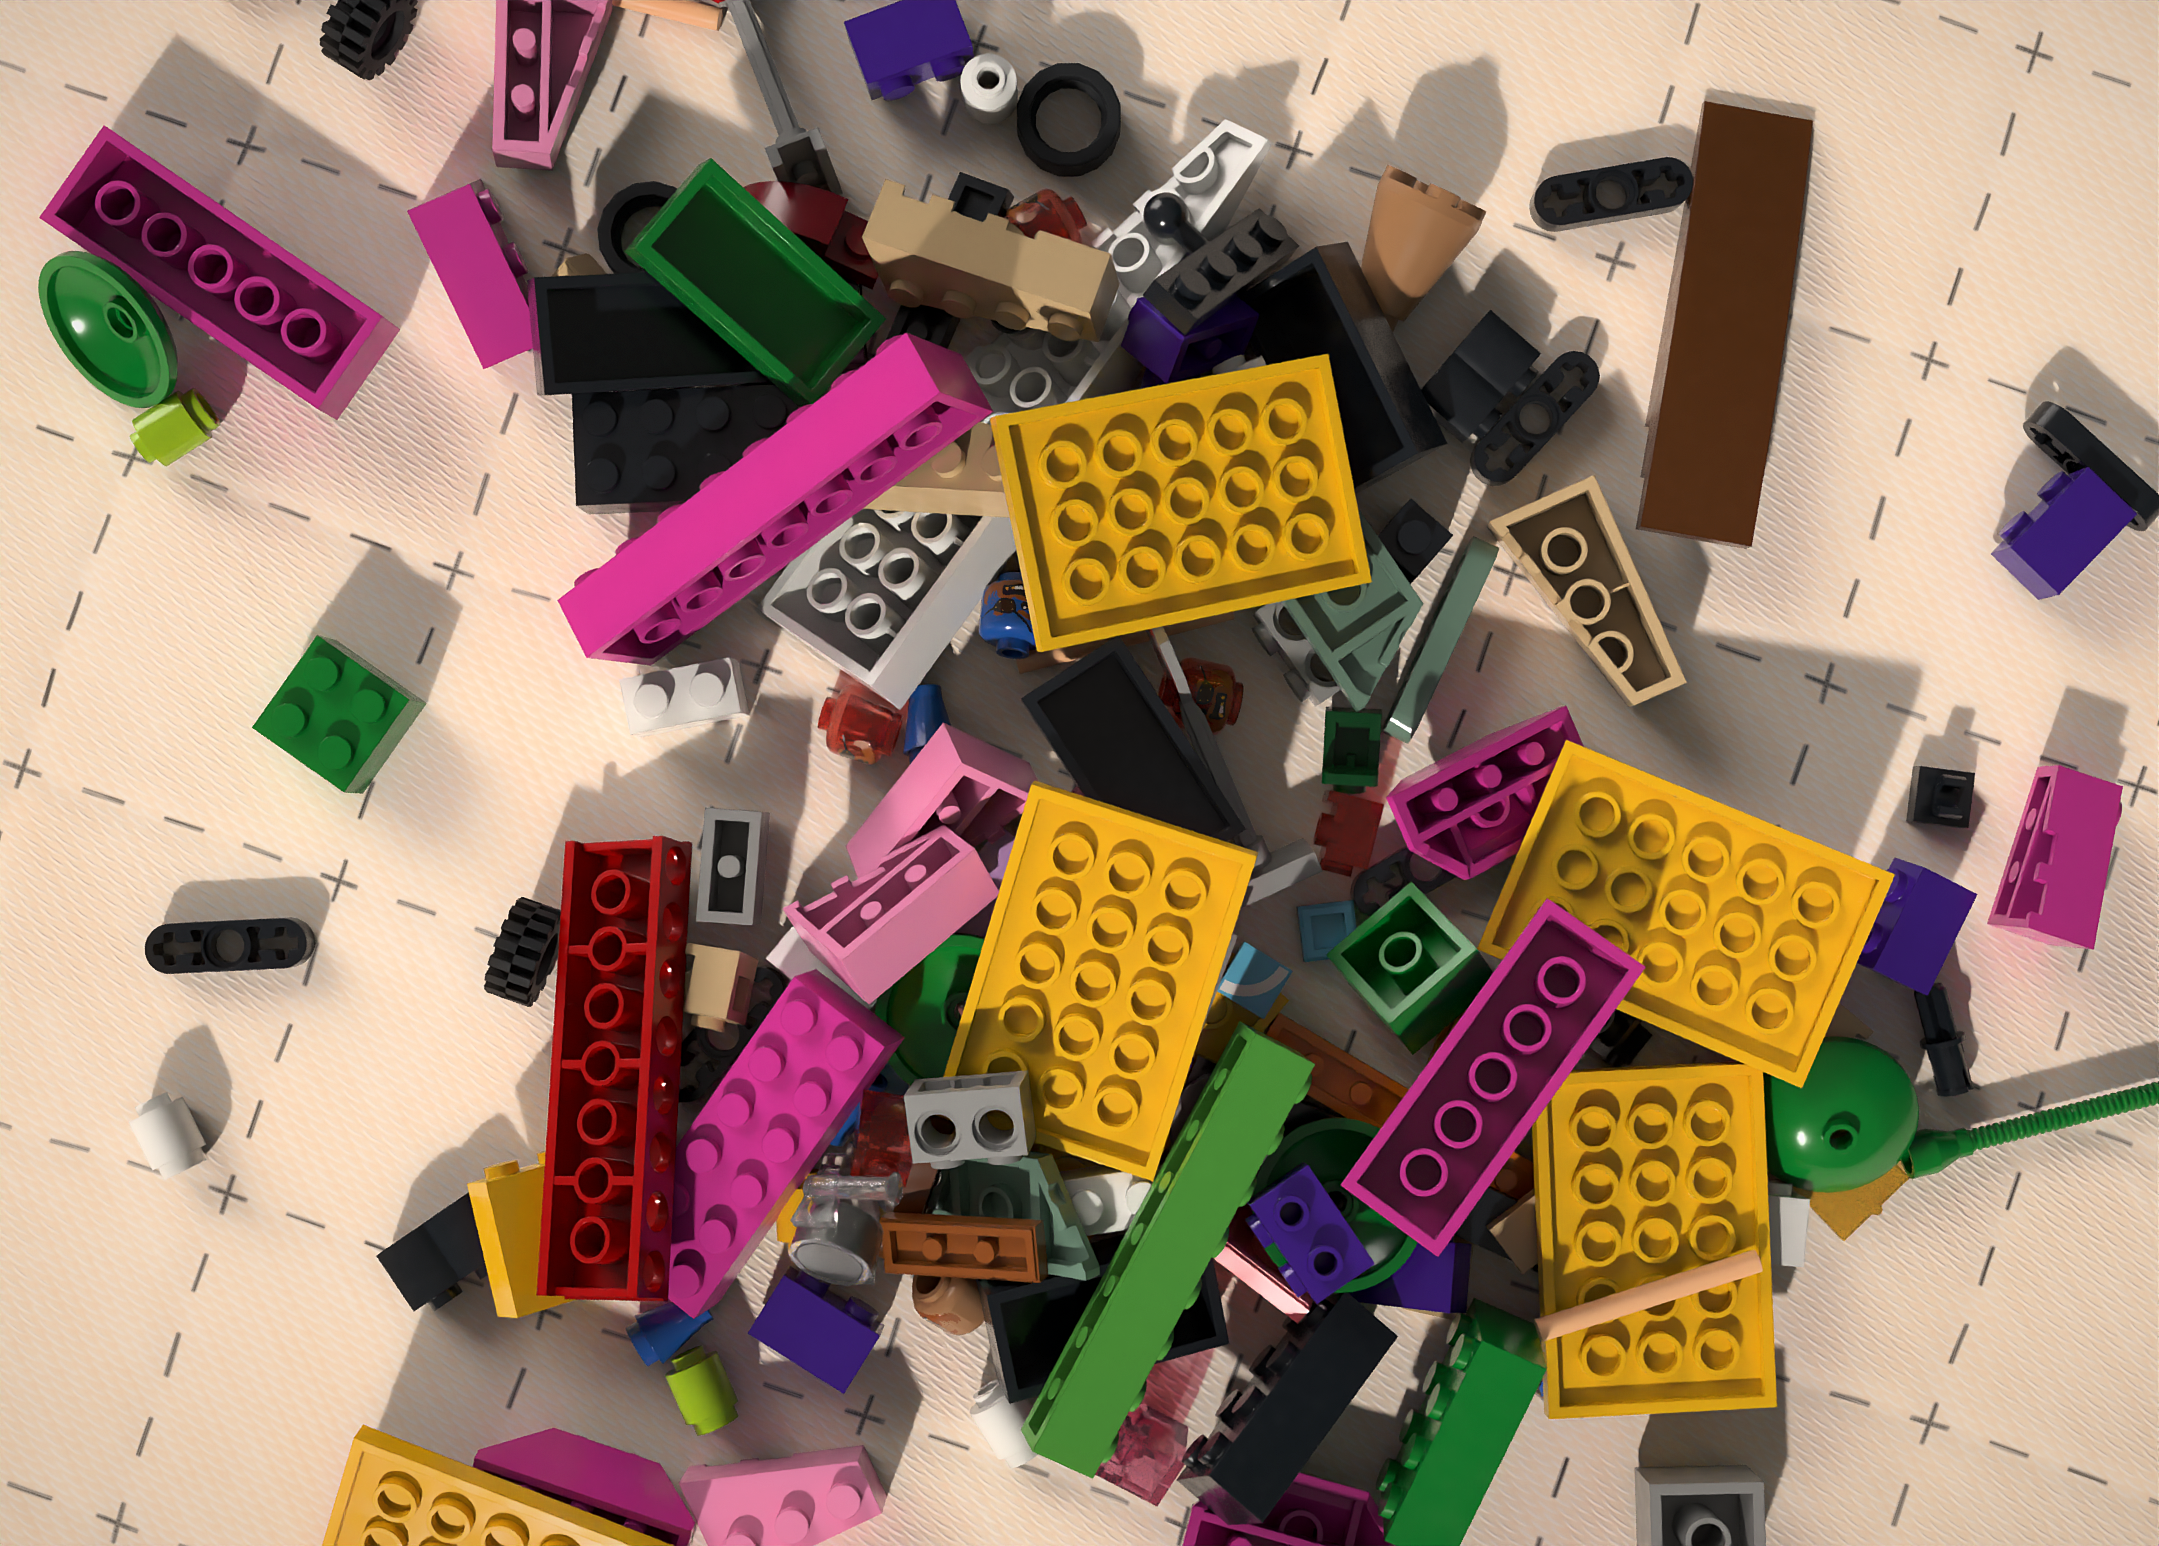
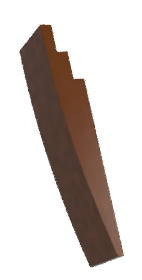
(1725, 327)

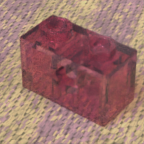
(1147, 1454)

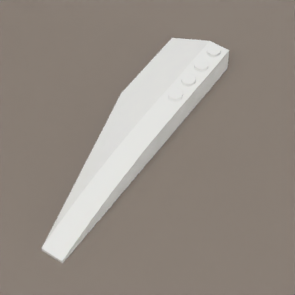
(899, 584)

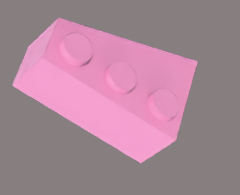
(539, 75)
(950, 784)
(896, 914)

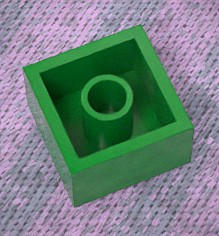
(339, 715)
(1411, 967)

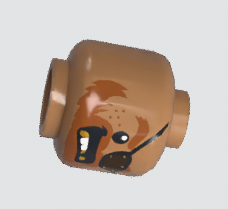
(948, 1303)

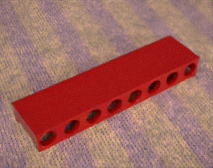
(615, 1071)

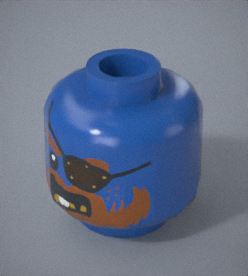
(1006, 617)

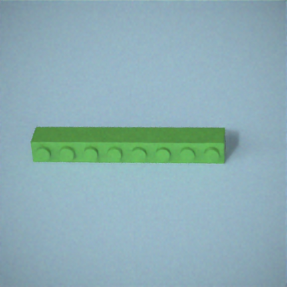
(1167, 1251)

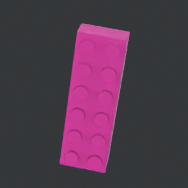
(220, 273)
(1492, 1077)
(768, 1131)

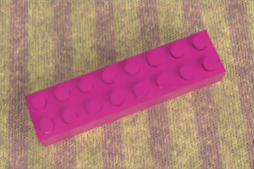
(775, 501)

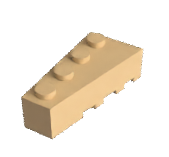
(988, 267)
(954, 481)
(1588, 579)

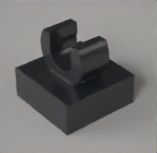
(1940, 797)

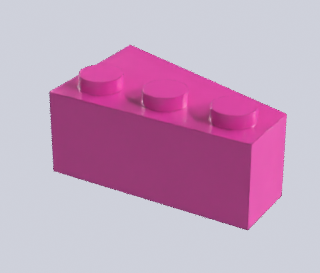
(478, 270)
(2059, 859)

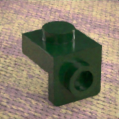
(1351, 749)

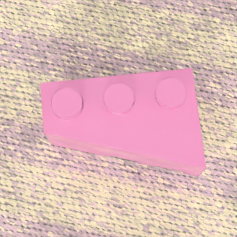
(784, 1498)

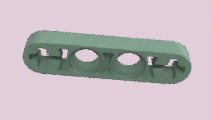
(1440, 639)

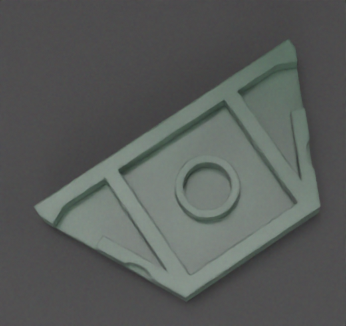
(1359, 625)
(1021, 1191)

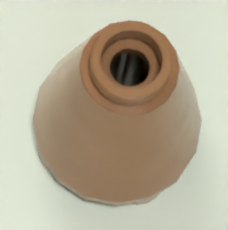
(1413, 240)

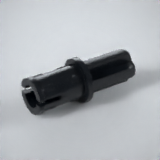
(1943, 1042)

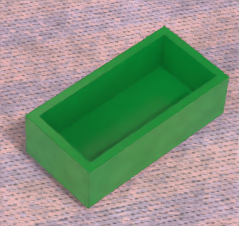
(755, 283)
(1461, 1427)

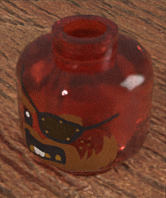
(1049, 214)
(1211, 688)
(860, 725)

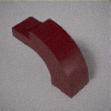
(821, 224)

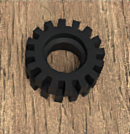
(366, 33)
(524, 952)

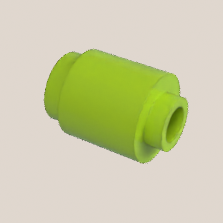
(174, 427)
(702, 1390)

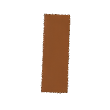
(964, 1247)

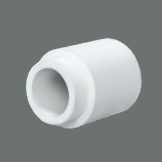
(993, 104)
(168, 1135)
(1002, 1424)

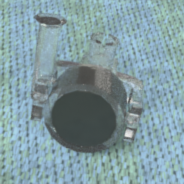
(836, 1238)

